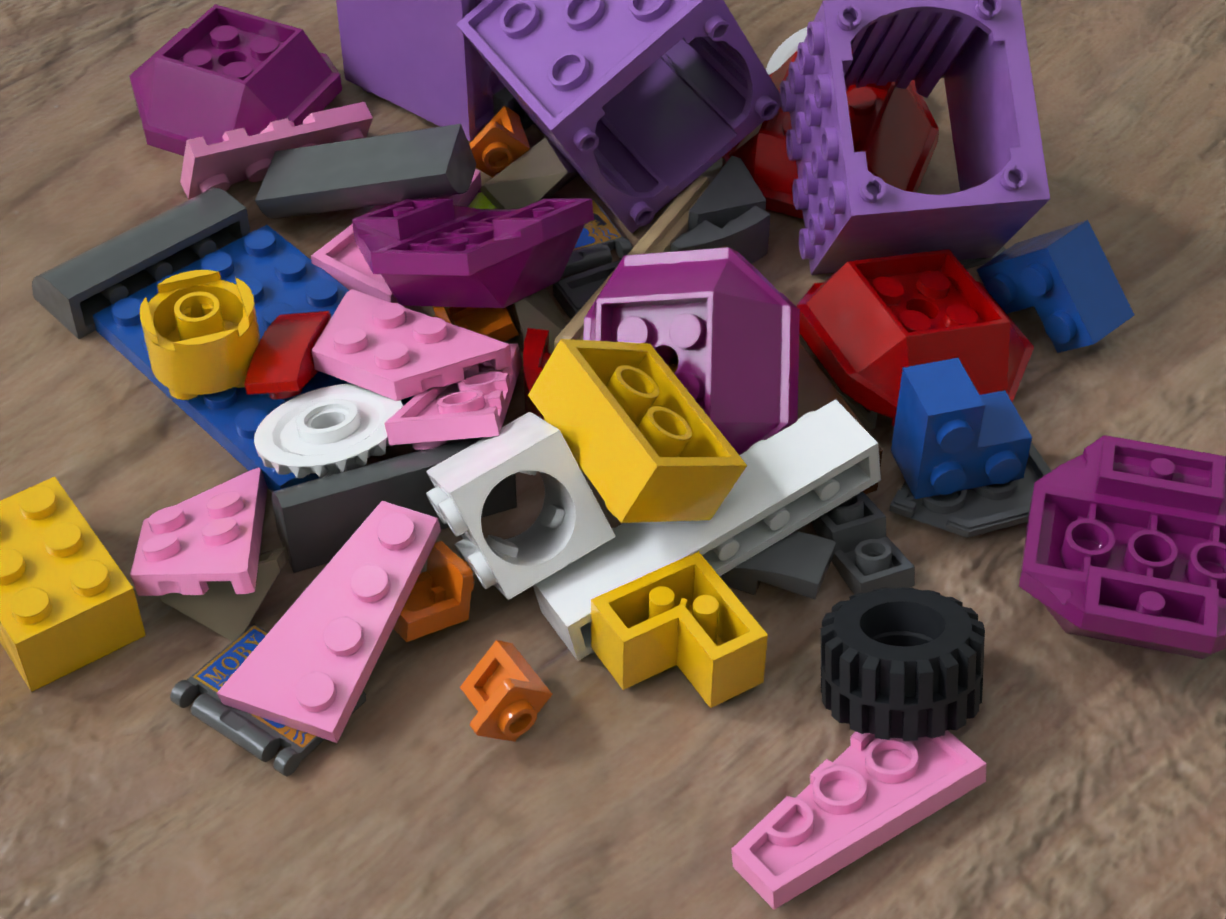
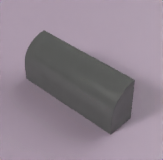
(367, 172)
(139, 258)
(325, 512)

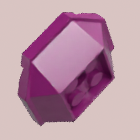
(230, 76)
(470, 255)
(725, 325)
(1132, 546)

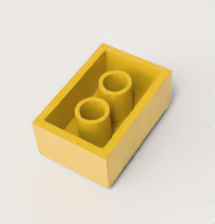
(636, 431)
(58, 588)

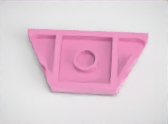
(398, 348)
(203, 540)

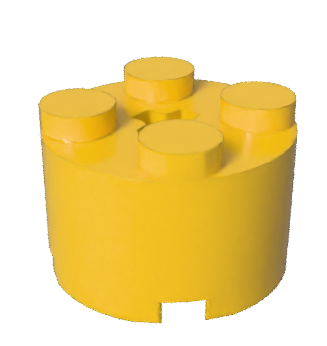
(200, 333)

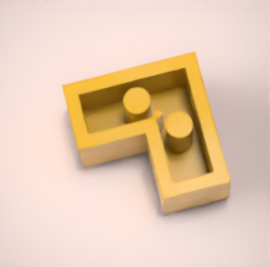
(684, 620)

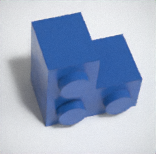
(1065, 282)
(952, 435)

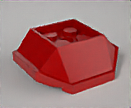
(885, 123)
(907, 314)

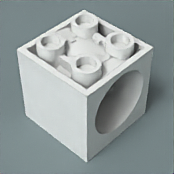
(563, 532)

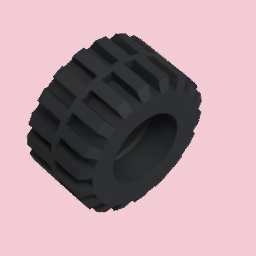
(902, 663)

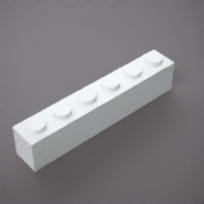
(782, 489)

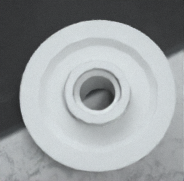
(325, 431)

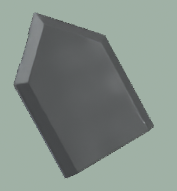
(976, 509)

